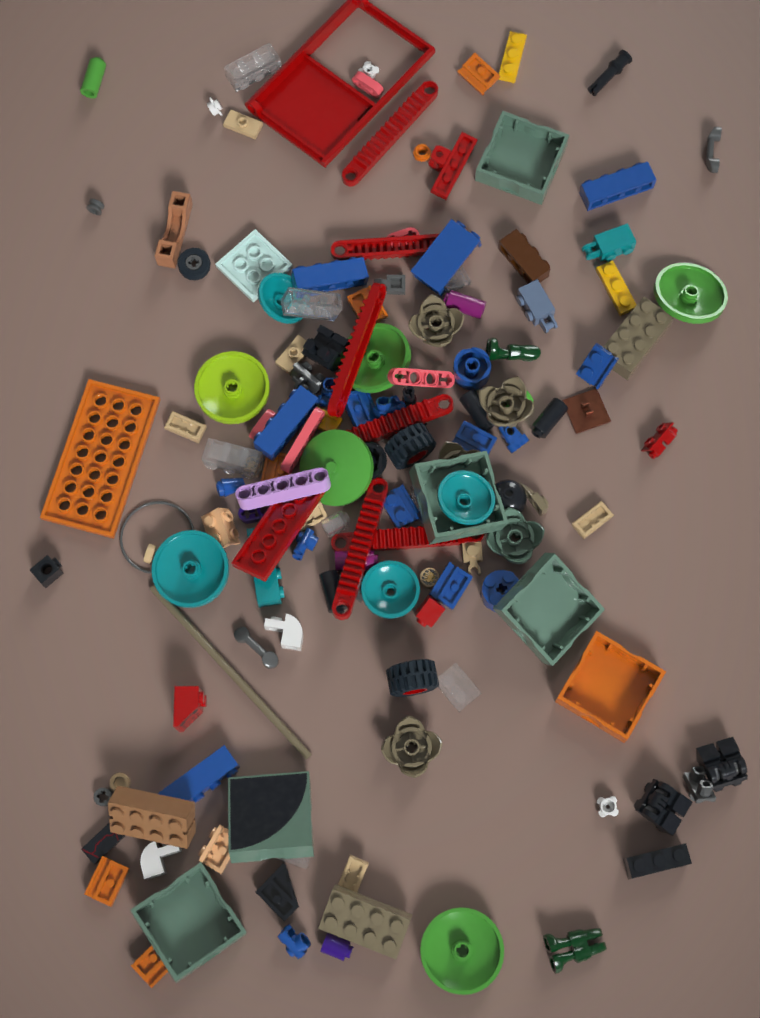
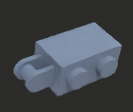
(537, 305)

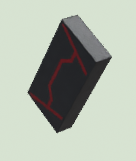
(101, 844)

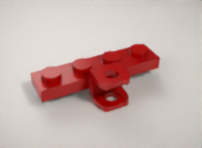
(450, 164)

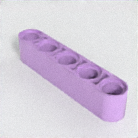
(274, 492)

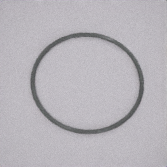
(135, 510)

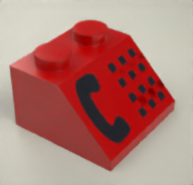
(187, 706)

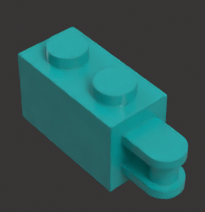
(611, 244)

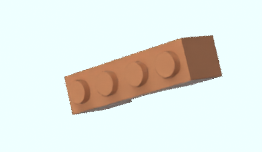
(178, 217)

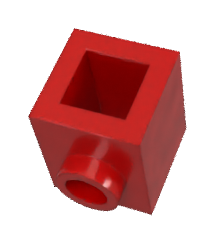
(429, 612)

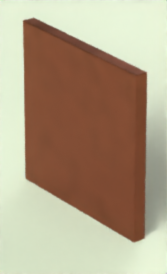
(586, 411)

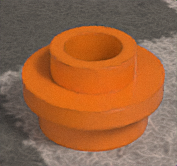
(421, 148)

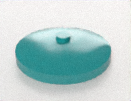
(190, 569)

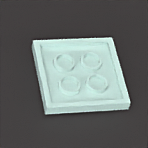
(251, 262)

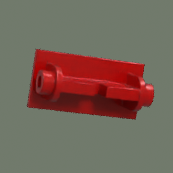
(665, 433)

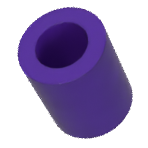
(336, 947)

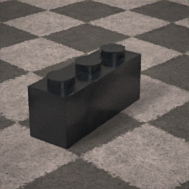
(657, 861)

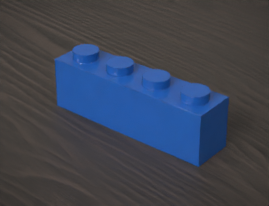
(617, 185)
(331, 275)
(286, 422)
(203, 776)

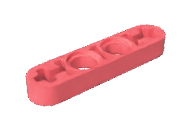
(421, 377)
(302, 440)

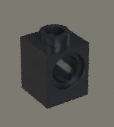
(47, 579)

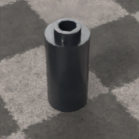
(472, 405)
(548, 418)
(329, 582)

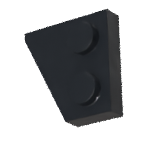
(279, 893)

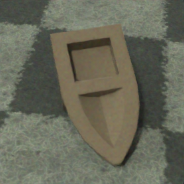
(537, 501)

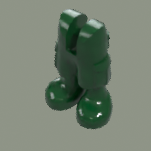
(512, 352)
(579, 946)

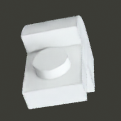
(291, 631)
(152, 859)

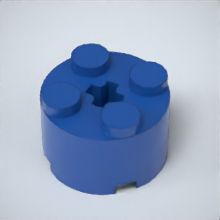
(469, 359)
(497, 580)

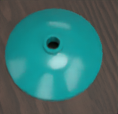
(270, 294)
(466, 488)
(395, 577)

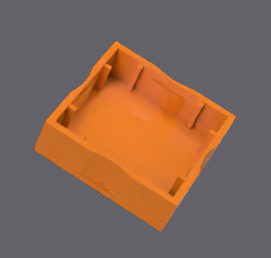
(610, 687)

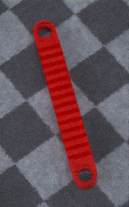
(389, 133)
(381, 247)
(356, 349)
(394, 422)
(400, 539)
(359, 549)

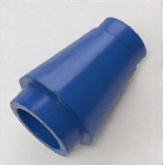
(228, 486)

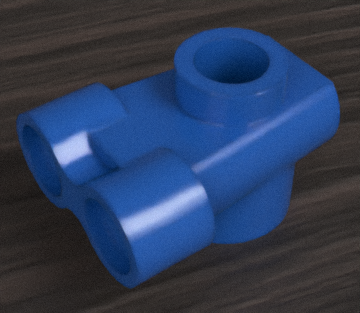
(326, 393)
(387, 405)
(515, 440)
(306, 540)
(295, 944)

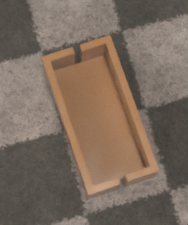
(152, 817)

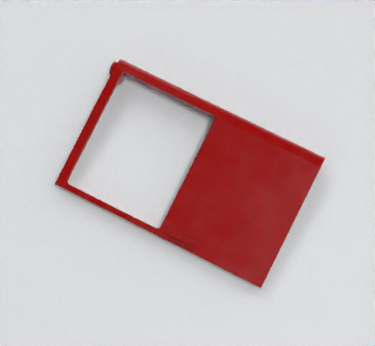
(315, 105)

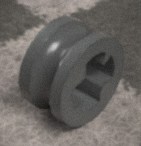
(95, 206)
(100, 791)

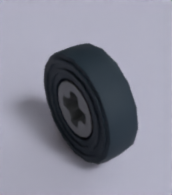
(202, 266)

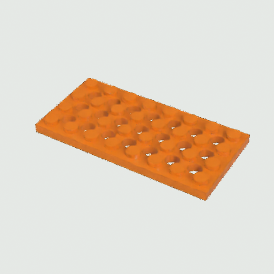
(125, 473)

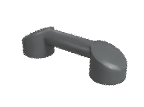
(713, 163)
(269, 658)

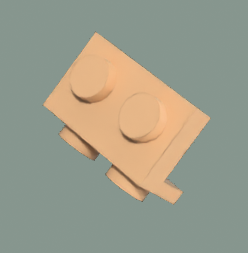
(221, 526)
(217, 851)

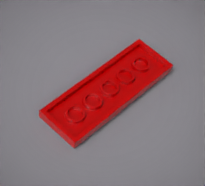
(274, 536)

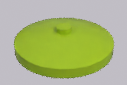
(232, 387)

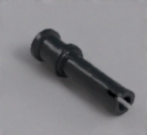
(615, 67)

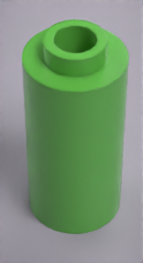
(93, 77)

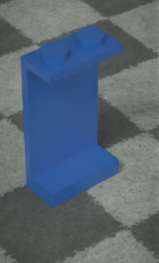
(445, 256)

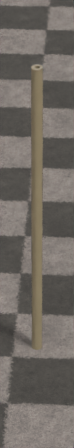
(233, 674)

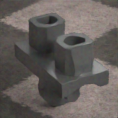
(302, 376)
(699, 787)

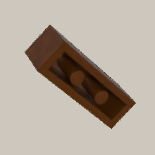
(524, 257)

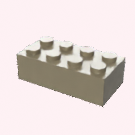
(638, 336)
(365, 921)

